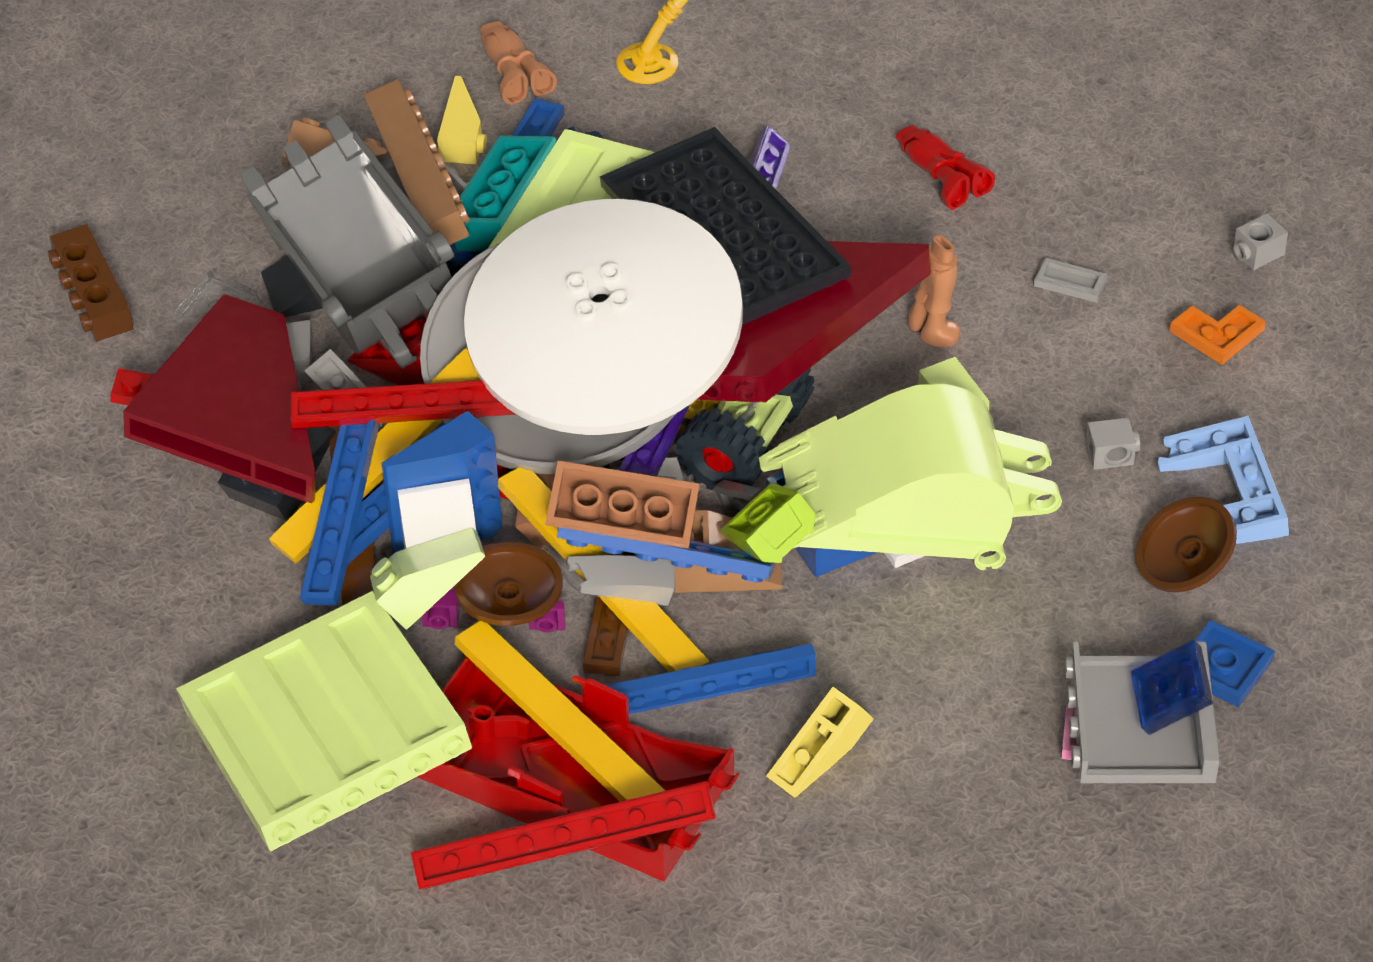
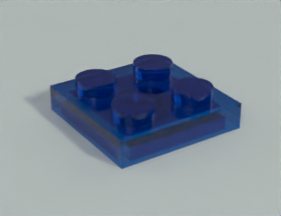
(1171, 687)

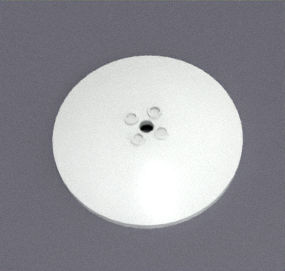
(610, 362)

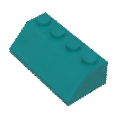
(500, 185)

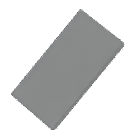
(1070, 280)

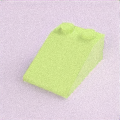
(423, 574)

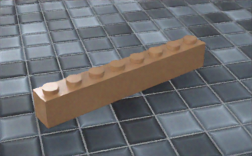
(418, 160)

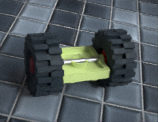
(737, 433)

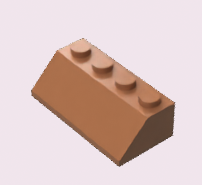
(622, 504)

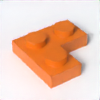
(1214, 338)

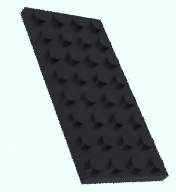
(765, 237)

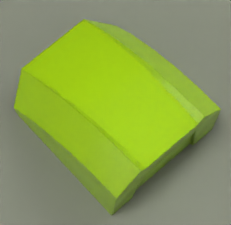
(771, 524)

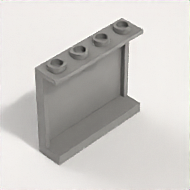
(1110, 733)

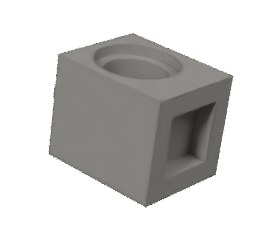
(1260, 241)
(1111, 443)

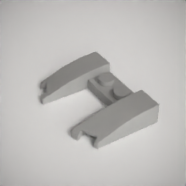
(626, 576)

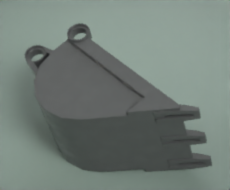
(354, 240)

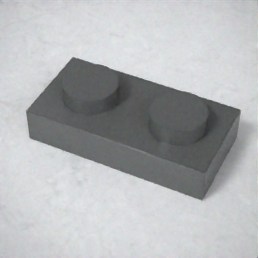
(735, 496)

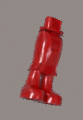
(949, 166)

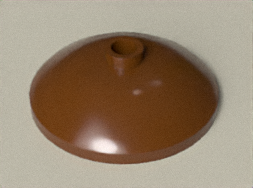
(1186, 544)
(510, 585)

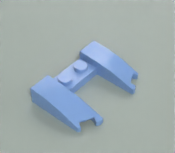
(1234, 443)

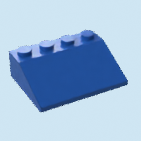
(448, 454)

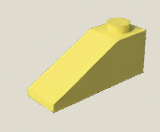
(460, 132)
(820, 742)

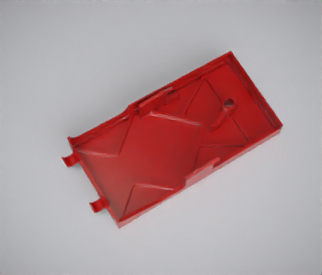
(534, 779)

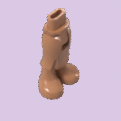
(512, 60)
(935, 296)

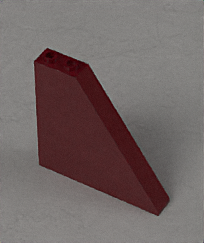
(797, 336)
(229, 401)

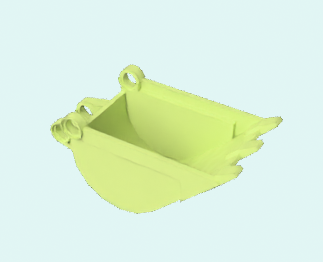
(916, 477)

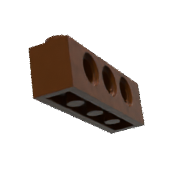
(90, 283)

